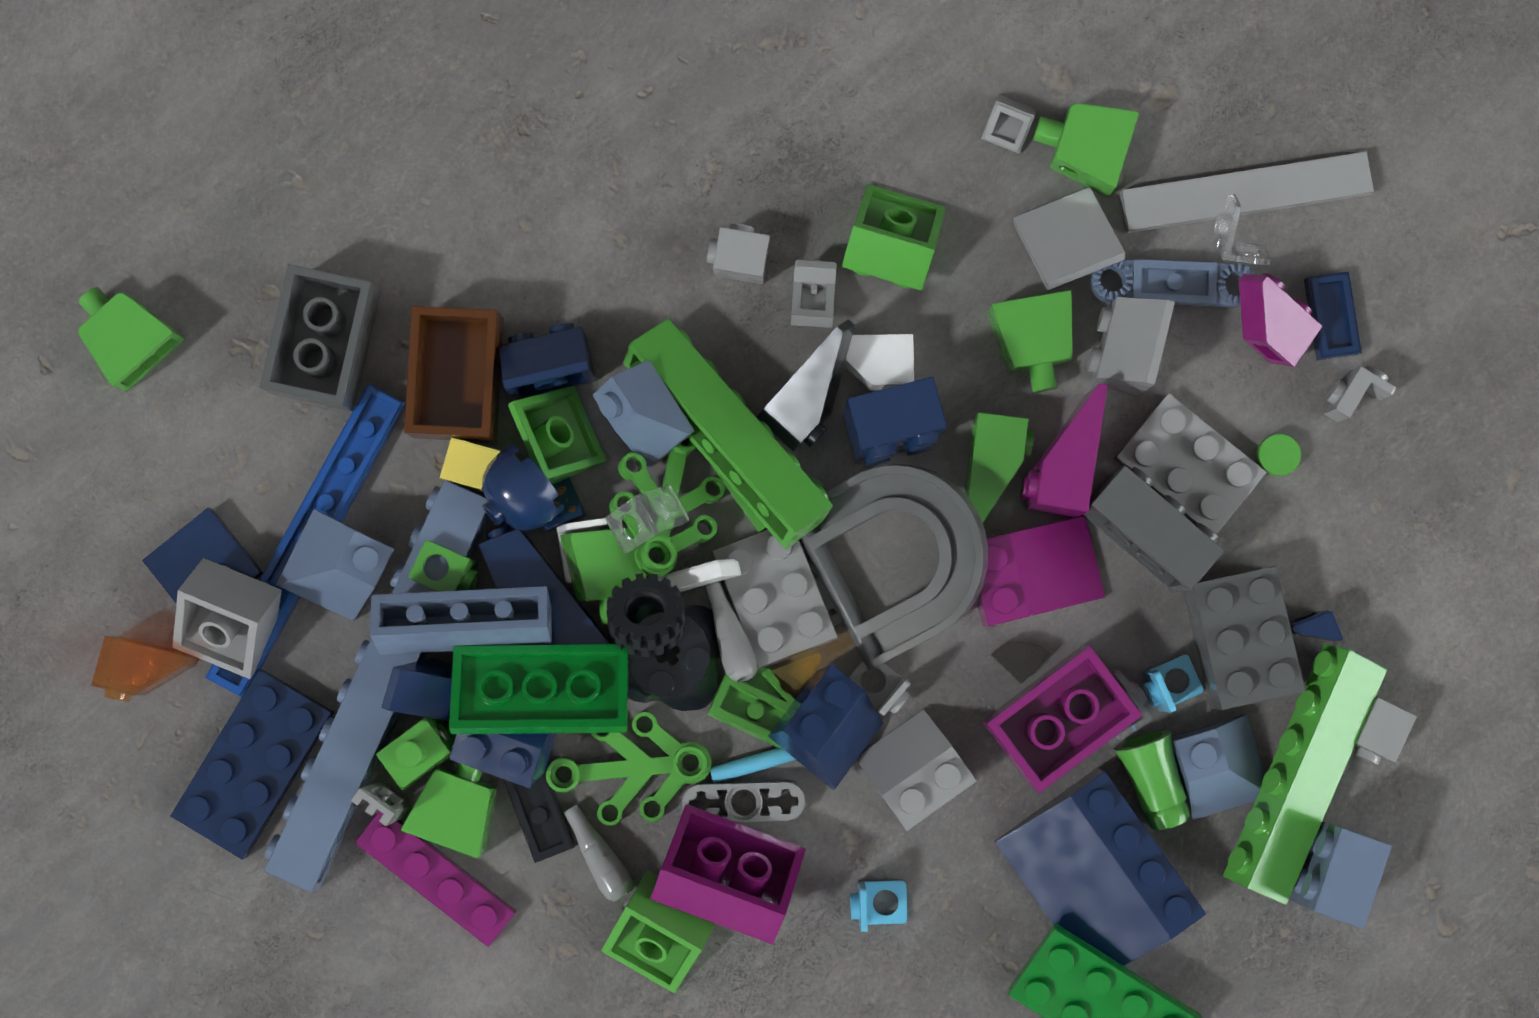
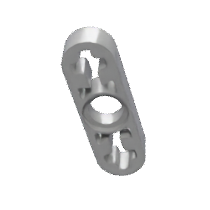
(754, 816)

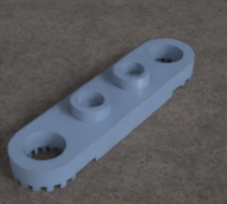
(1177, 281)

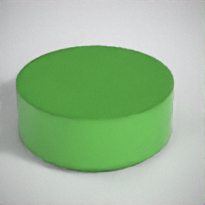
(1278, 455)

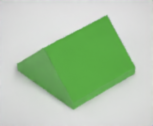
(557, 433)

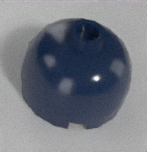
(518, 492)

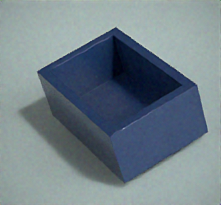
(894, 420)

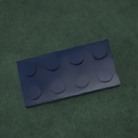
(252, 764)

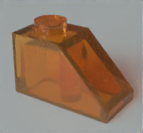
(137, 667)

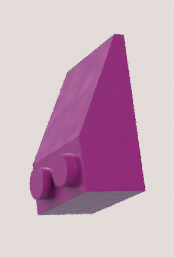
(1065, 471)
(1039, 572)

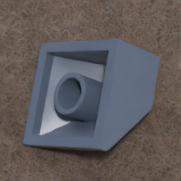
(643, 412)
(334, 565)
(1218, 766)

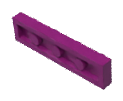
(437, 879)

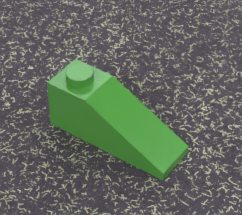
(995, 457)

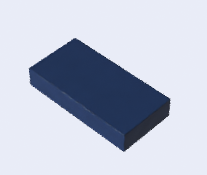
(1334, 309)

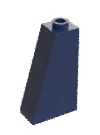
(518, 564)

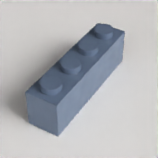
(460, 618)

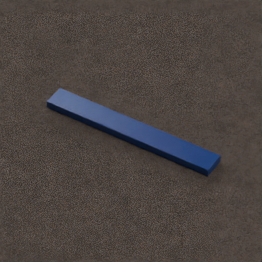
(331, 494)

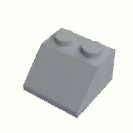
(1130, 344)
(225, 617)
(915, 769)

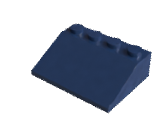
(1100, 871)

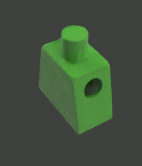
(1089, 144)
(1034, 335)
(124, 337)
(598, 565)
(417, 751)
(454, 810)

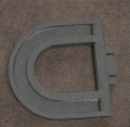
(960, 566)

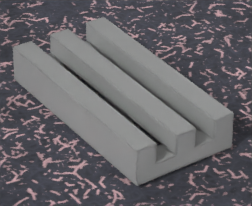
(376, 805)

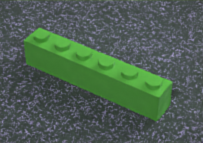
(732, 437)
(1304, 772)

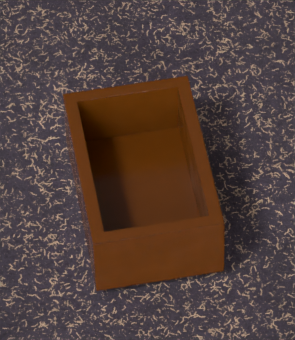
(453, 374)

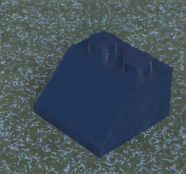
(546, 362)
(828, 725)
(506, 756)

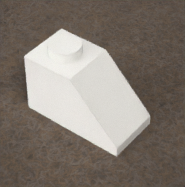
(881, 360)

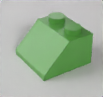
(894, 237)
(657, 937)

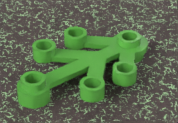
(661, 542)
(637, 768)

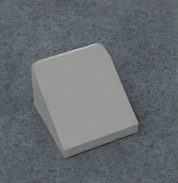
(1009, 123)

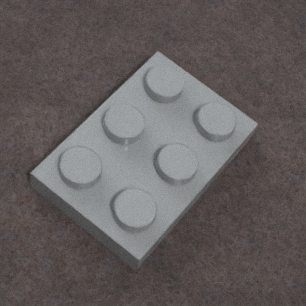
(1191, 463)
(776, 598)

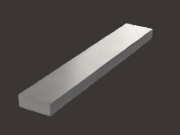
(1256, 190)

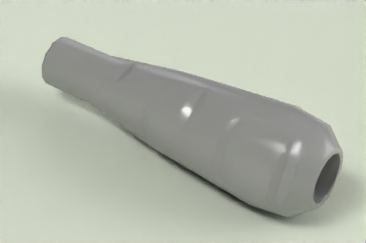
(733, 644)
(601, 860)

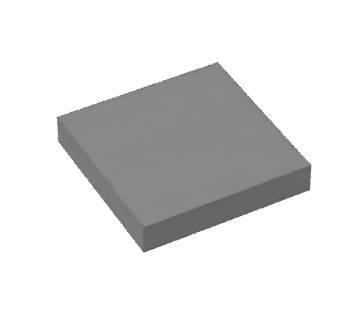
(1068, 238)

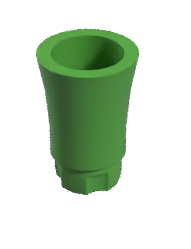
(1155, 778)

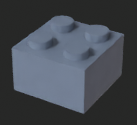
(1341, 875)

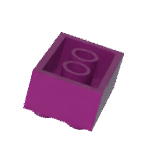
(1061, 718)
(729, 874)

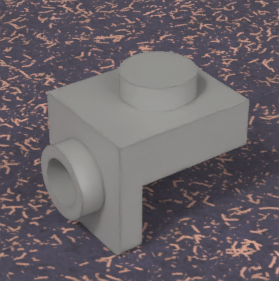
(813, 293)
(1346, 394)

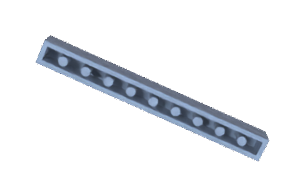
(361, 727)

